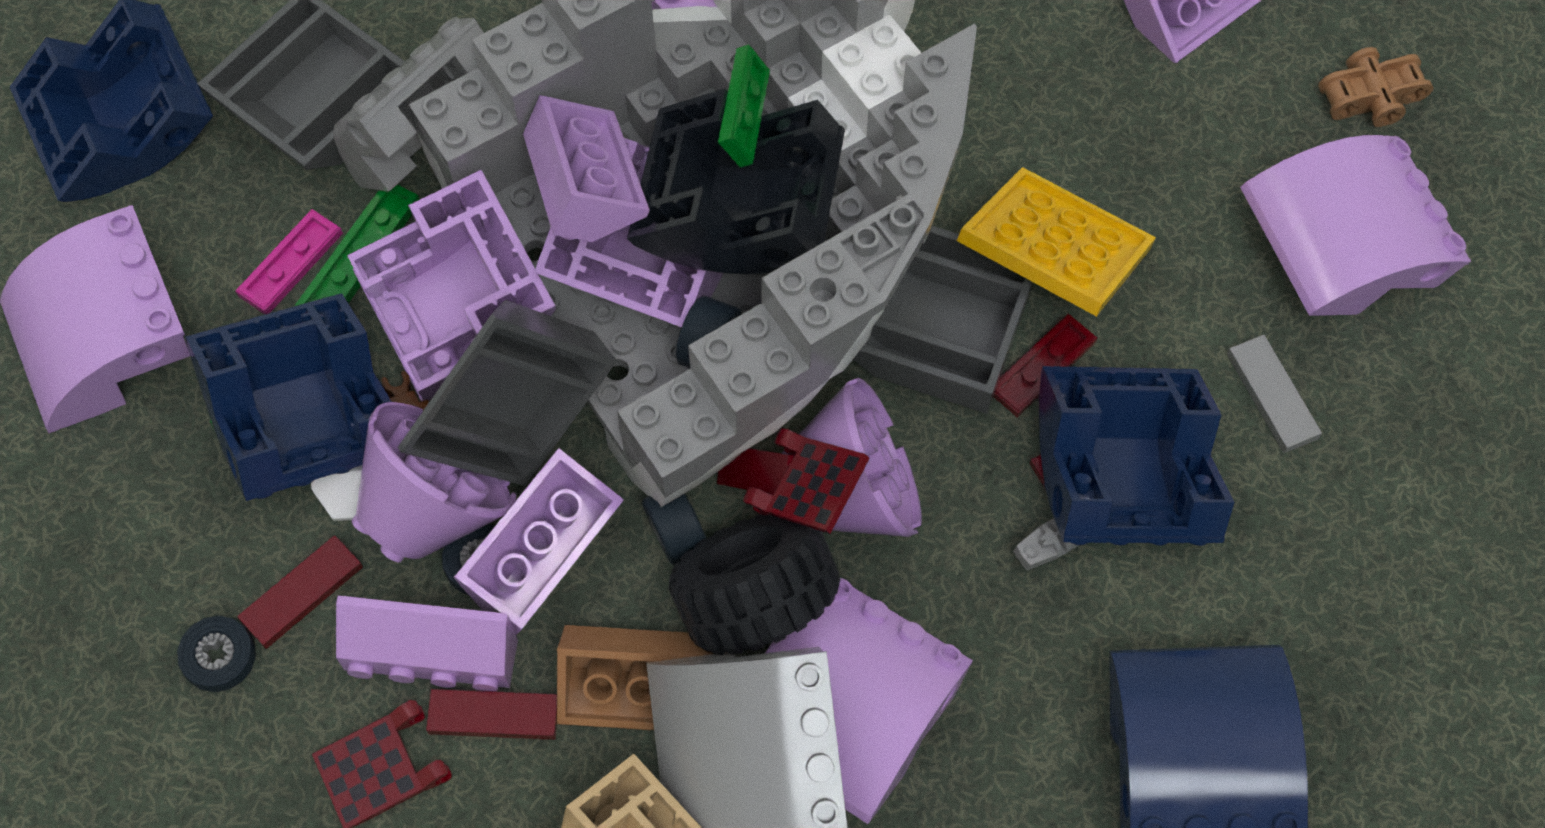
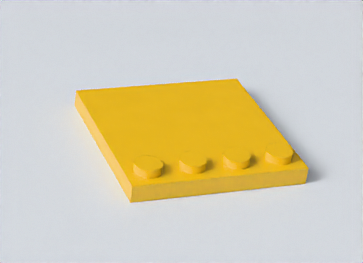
(1057, 240)

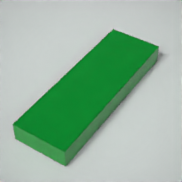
(744, 106)

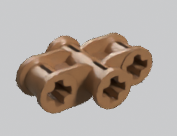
(1375, 87)

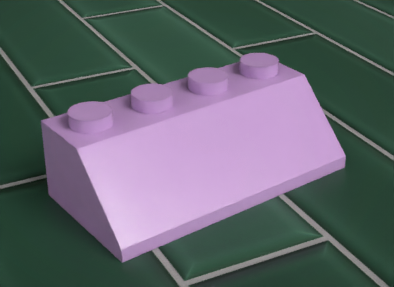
(1183, 25)
(583, 169)
(538, 540)
(425, 643)

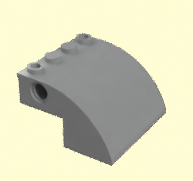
(379, 129)
(749, 739)

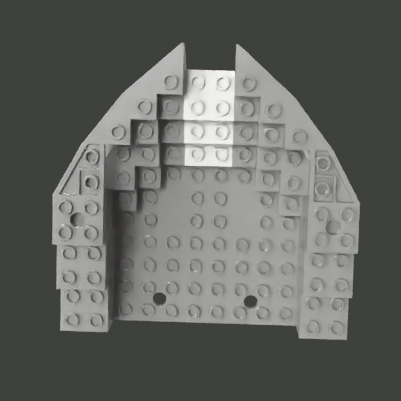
(796, 323)

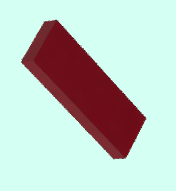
(1059, 347)
(755, 469)
(300, 592)
(492, 714)

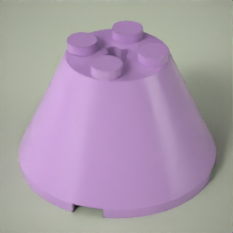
(886, 492)
(415, 502)

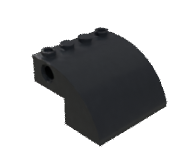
(733, 216)

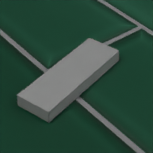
(1274, 393)

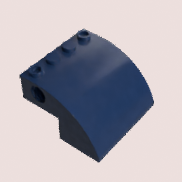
(112, 105)
(289, 393)
(1131, 456)
(1208, 738)

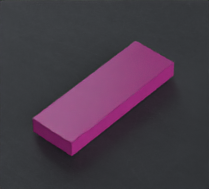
(289, 262)

